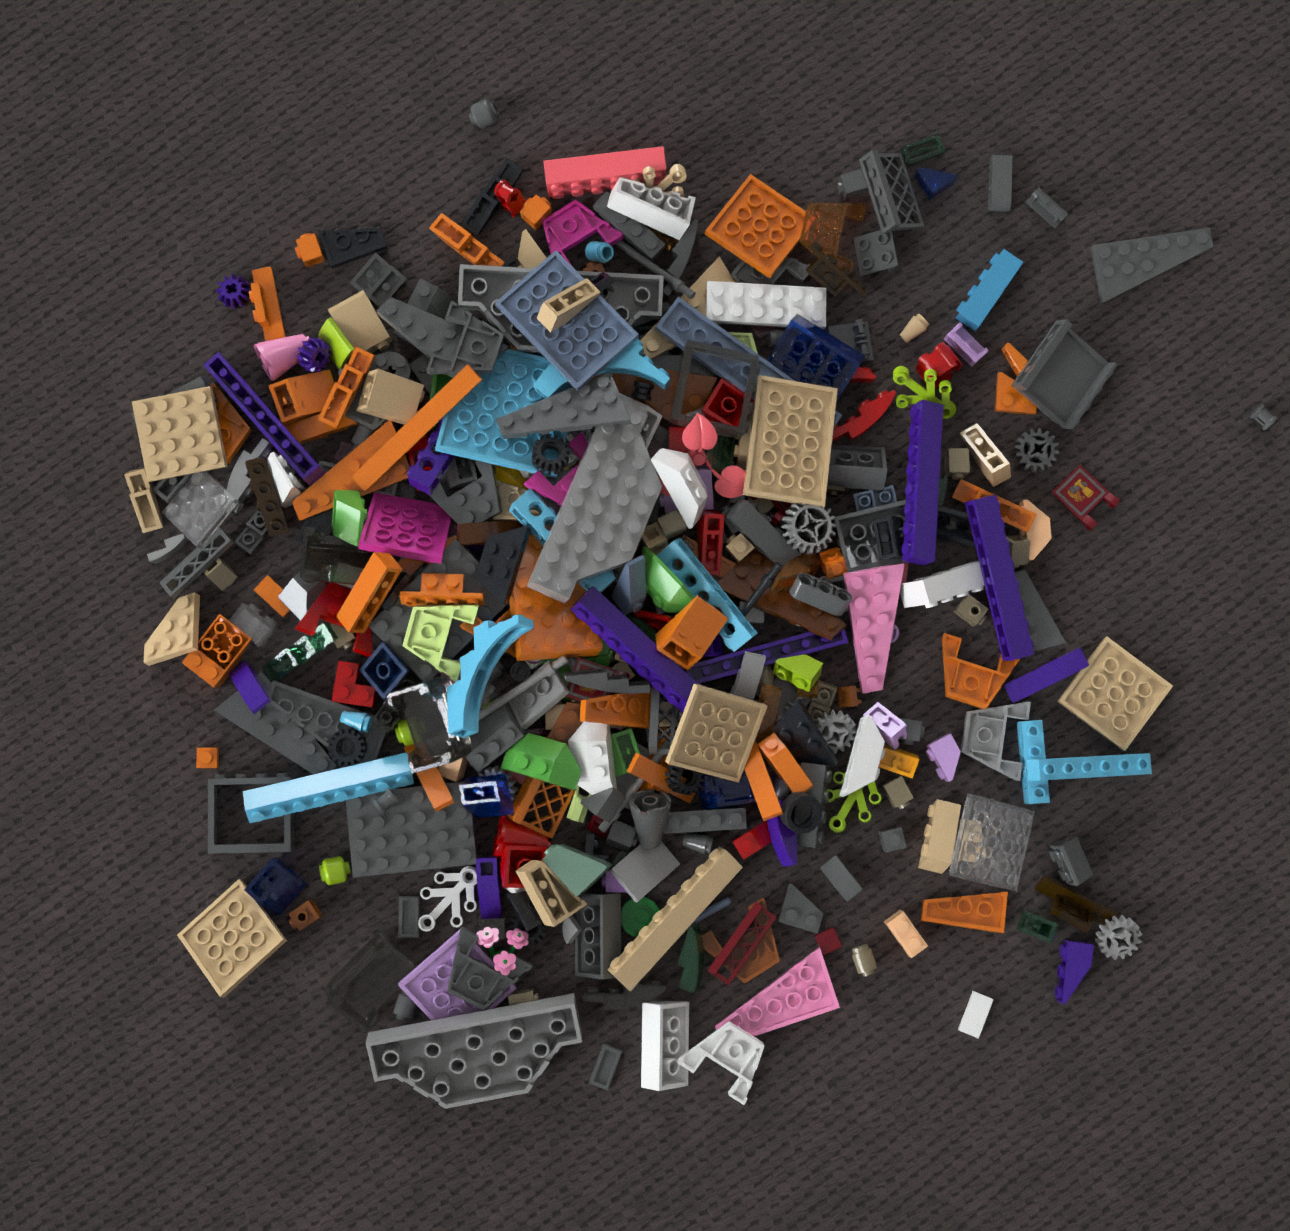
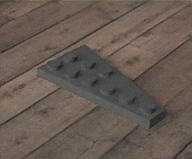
(569, 410)

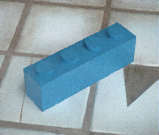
(989, 289)

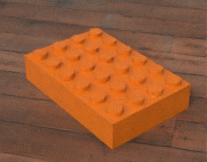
(556, 626)

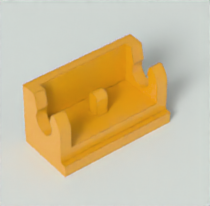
(899, 761)

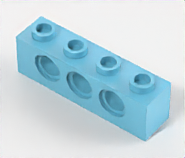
(1032, 747)

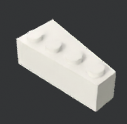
(652, 207)

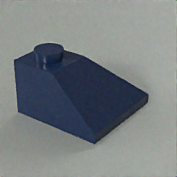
(384, 670)

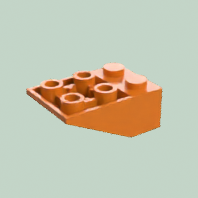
(301, 395)
(690, 632)
(218, 652)

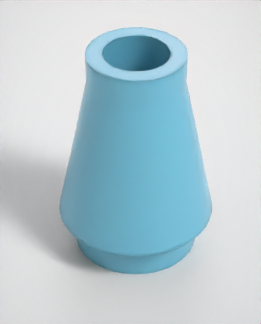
(357, 720)

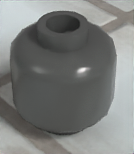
(484, 113)

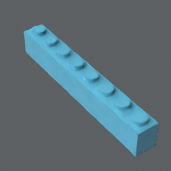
(327, 787)

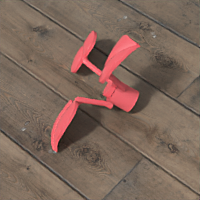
(702, 435)

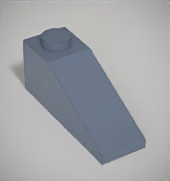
(631, 586)

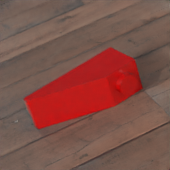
(710, 540)
(752, 840)

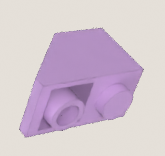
(946, 756)

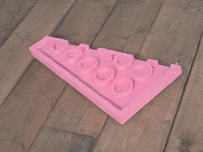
(872, 619)
(791, 998)

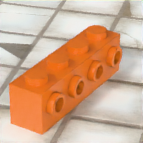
(369, 592)

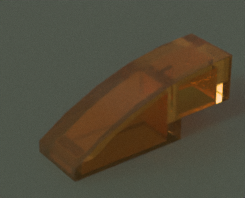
(802, 563)

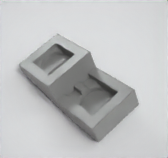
(172, 544)

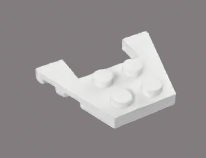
(732, 1050)

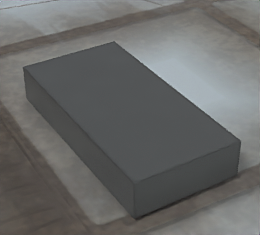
(409, 917)
(605, 1066)

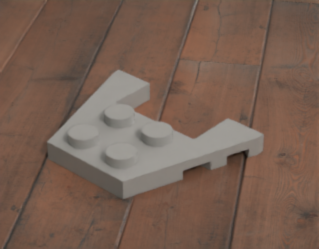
(985, 736)

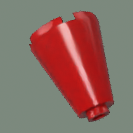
(516, 834)

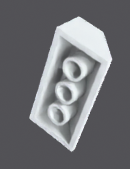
(663, 1043)

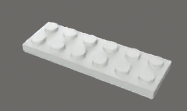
(764, 303)

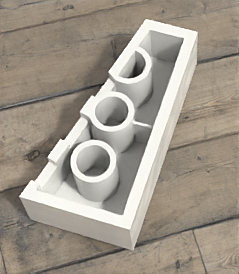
(942, 586)

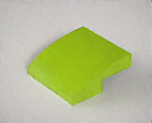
(339, 345)

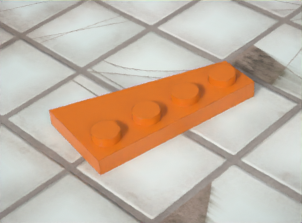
(618, 710)
(976, 912)

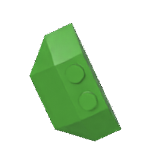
(663, 585)
(543, 760)

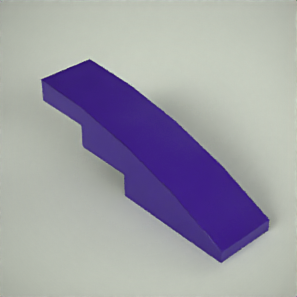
(1046, 675)

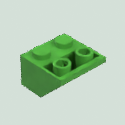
(348, 515)
(624, 749)

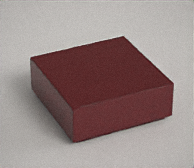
(828, 940)

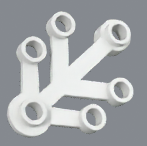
(452, 895)

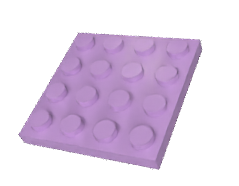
(429, 982)

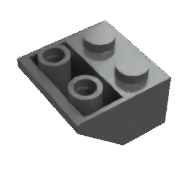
(459, 473)
(1071, 861)

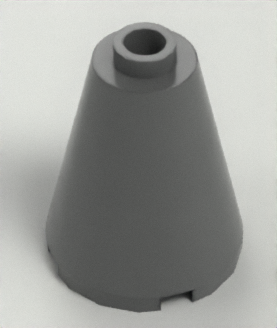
(650, 816)

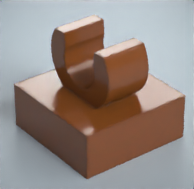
(848, 696)

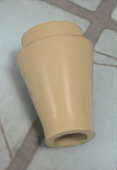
(915, 327)

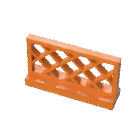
(526, 797)

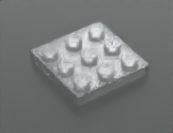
(200, 507)

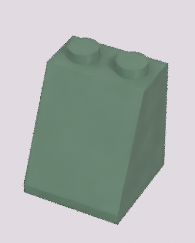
(575, 867)

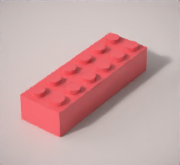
(601, 171)

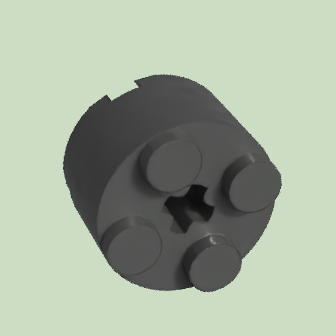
(393, 362)

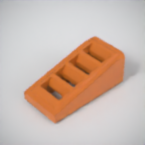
(1015, 358)

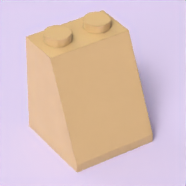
(360, 323)
(390, 396)

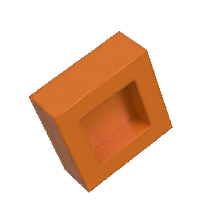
(207, 758)

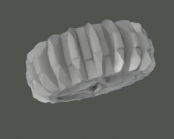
(811, 533)

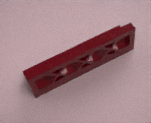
(734, 940)

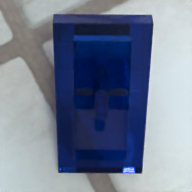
(934, 181)

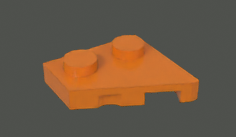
(1009, 399)

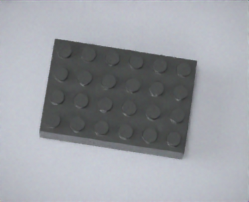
(393, 624)
(410, 833)

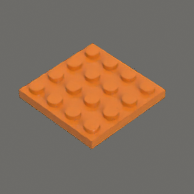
(758, 226)

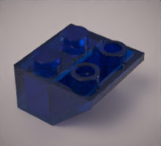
(486, 796)
(275, 886)

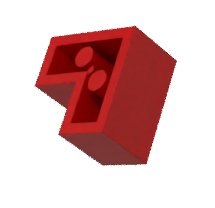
(348, 689)

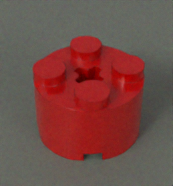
(941, 360)

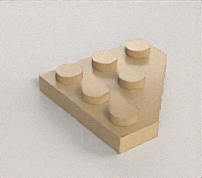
(176, 632)

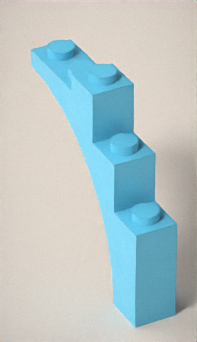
(628, 362)
(476, 667)

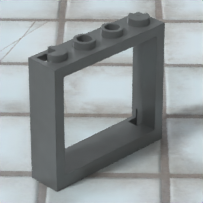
(289, 819)

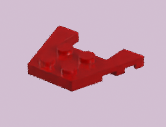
(326, 608)

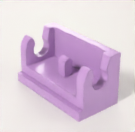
(965, 345)
(888, 724)

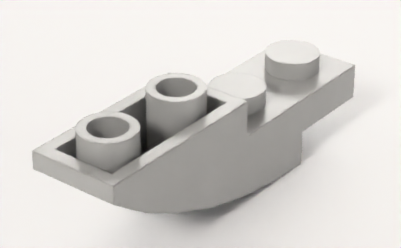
(239, 480)

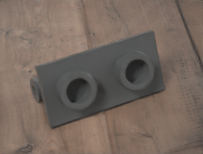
(1046, 207)

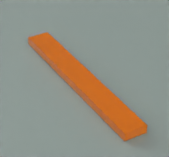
(416, 427)

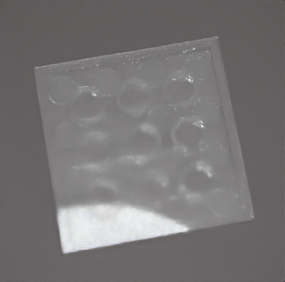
(991, 842)

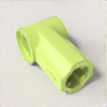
(577, 811)

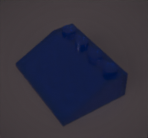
(815, 356)

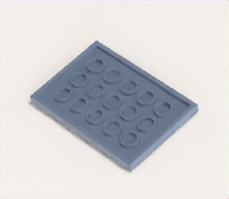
(584, 342)

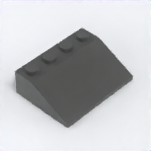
(857, 536)

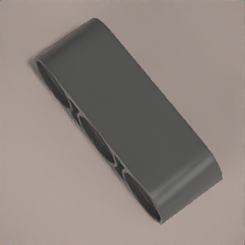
(1000, 183)
(820, 594)

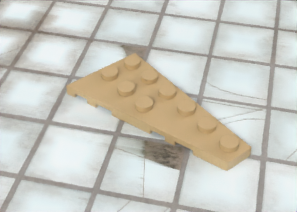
(656, 344)

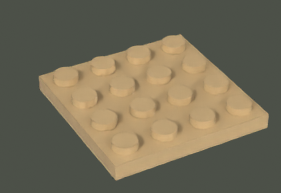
(179, 434)
(1115, 693)
(716, 733)
(231, 938)

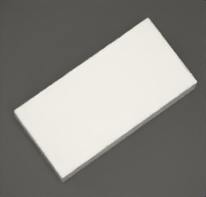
(975, 1014)

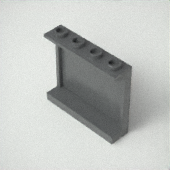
(1063, 376)

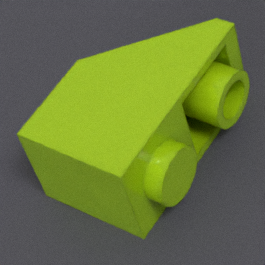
(799, 670)

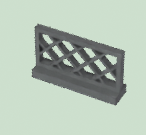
(883, 195)

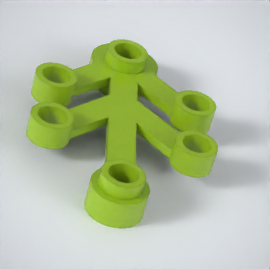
(949, 407)
(852, 797)

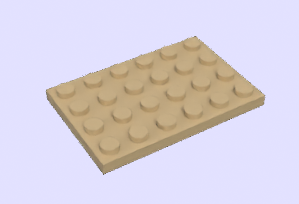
(790, 441)

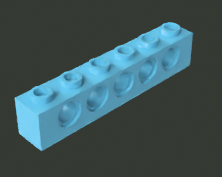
(532, 501)
(705, 582)
(1088, 767)

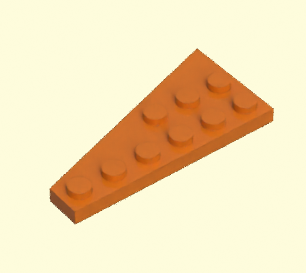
(320, 495)

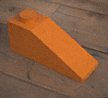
(784, 764)

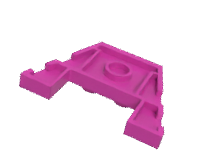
(575, 224)
(559, 490)

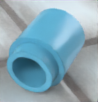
(599, 251)

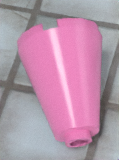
(279, 354)

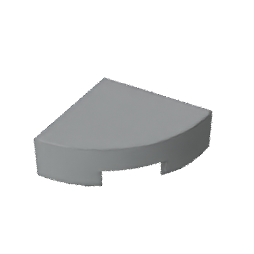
(570, 929)

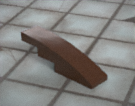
(478, 532)

